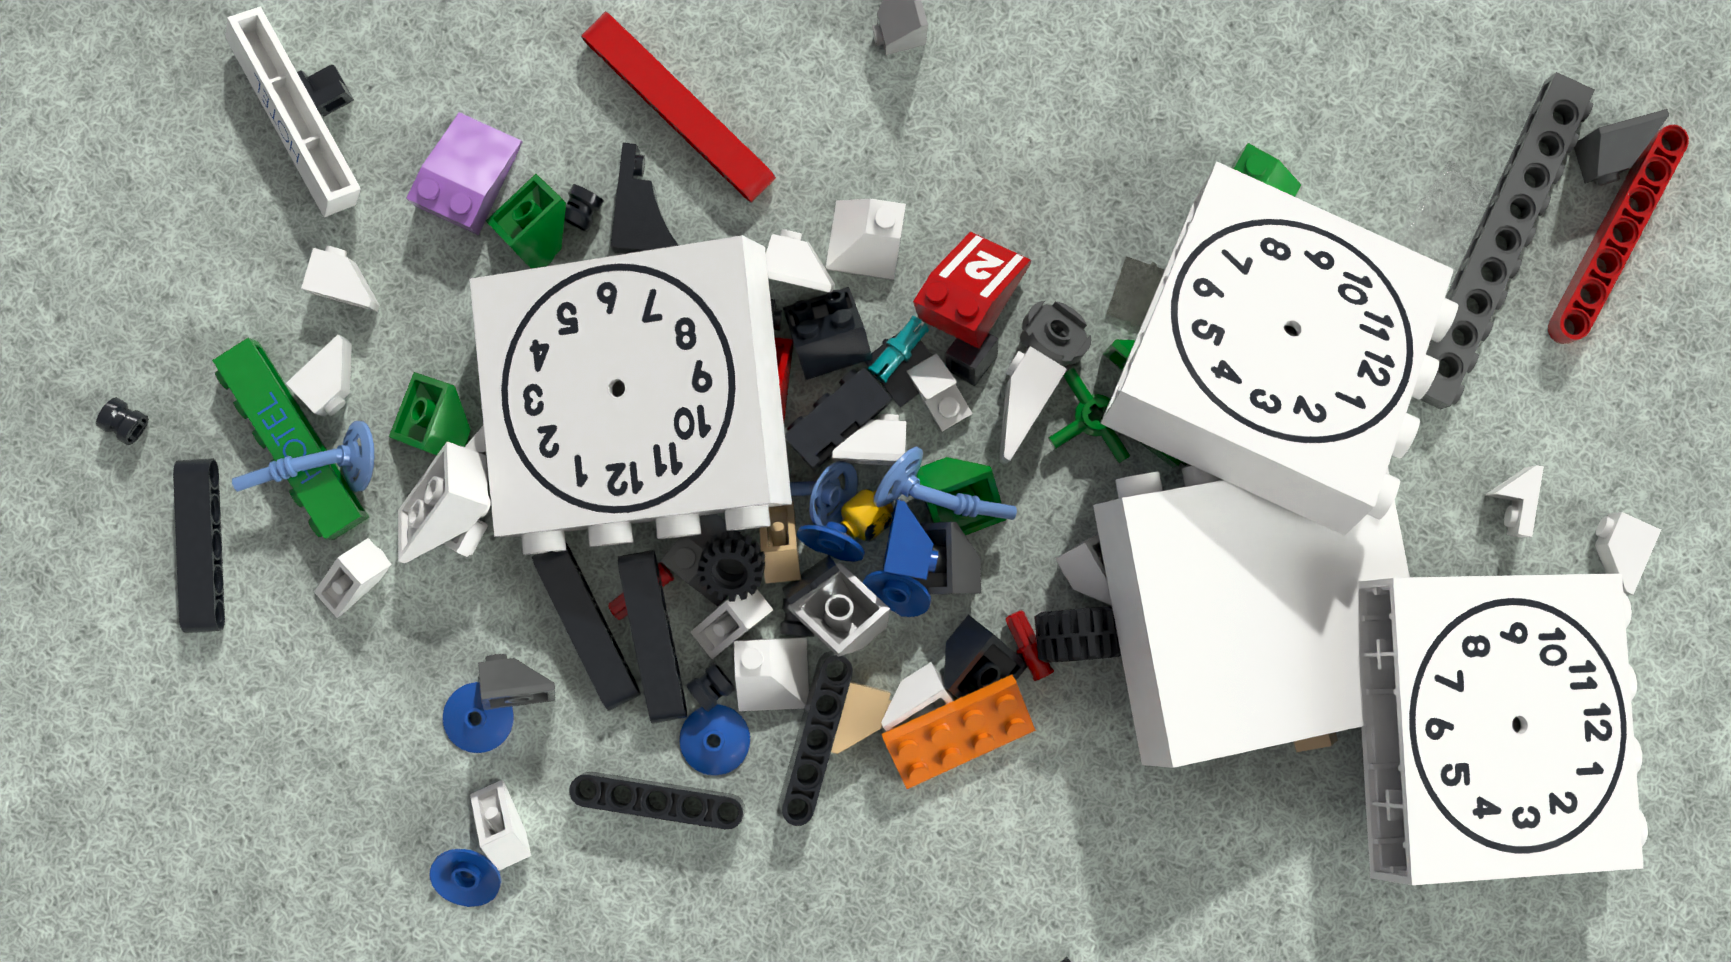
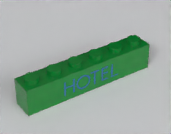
(285, 433)

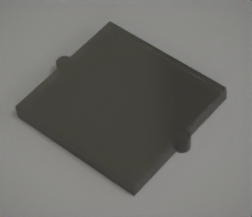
(1134, 291)

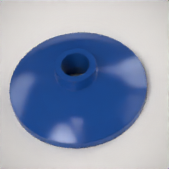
(831, 541)
(899, 593)
(733, 735)
(480, 738)
(465, 877)

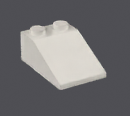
(1026, 393)
(443, 501)

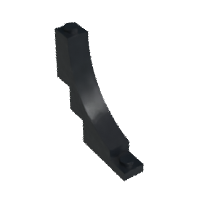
(637, 215)

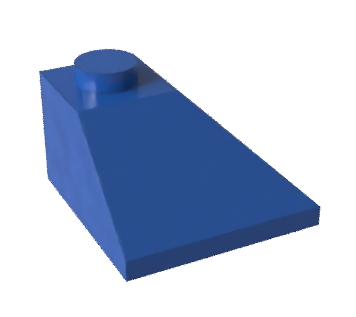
(908, 545)

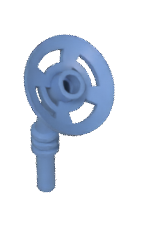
(346, 456)
(904, 481)
(828, 491)

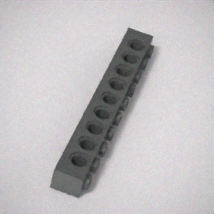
(1573, 103)

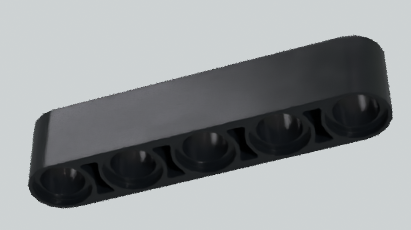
(198, 545)
(587, 627)
(652, 636)
(816, 755)
(640, 805)

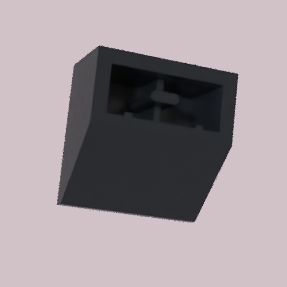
(827, 333)

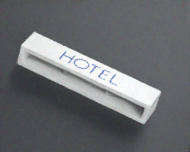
(292, 111)

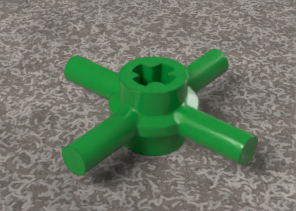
(1083, 423)

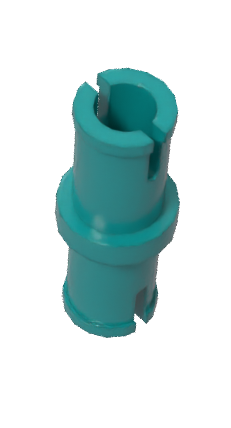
(898, 349)

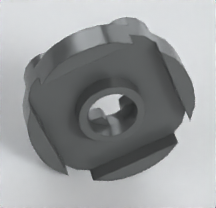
(1039, 334)

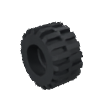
(1076, 634)

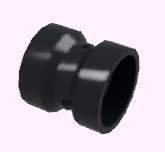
(581, 207)
(125, 423)
(792, 625)
(705, 693)

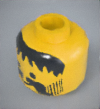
(864, 518)

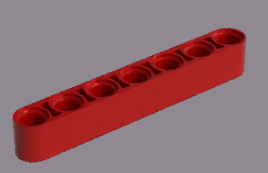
(678, 107)
(1629, 223)

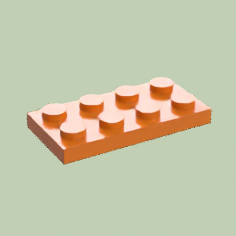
(959, 732)

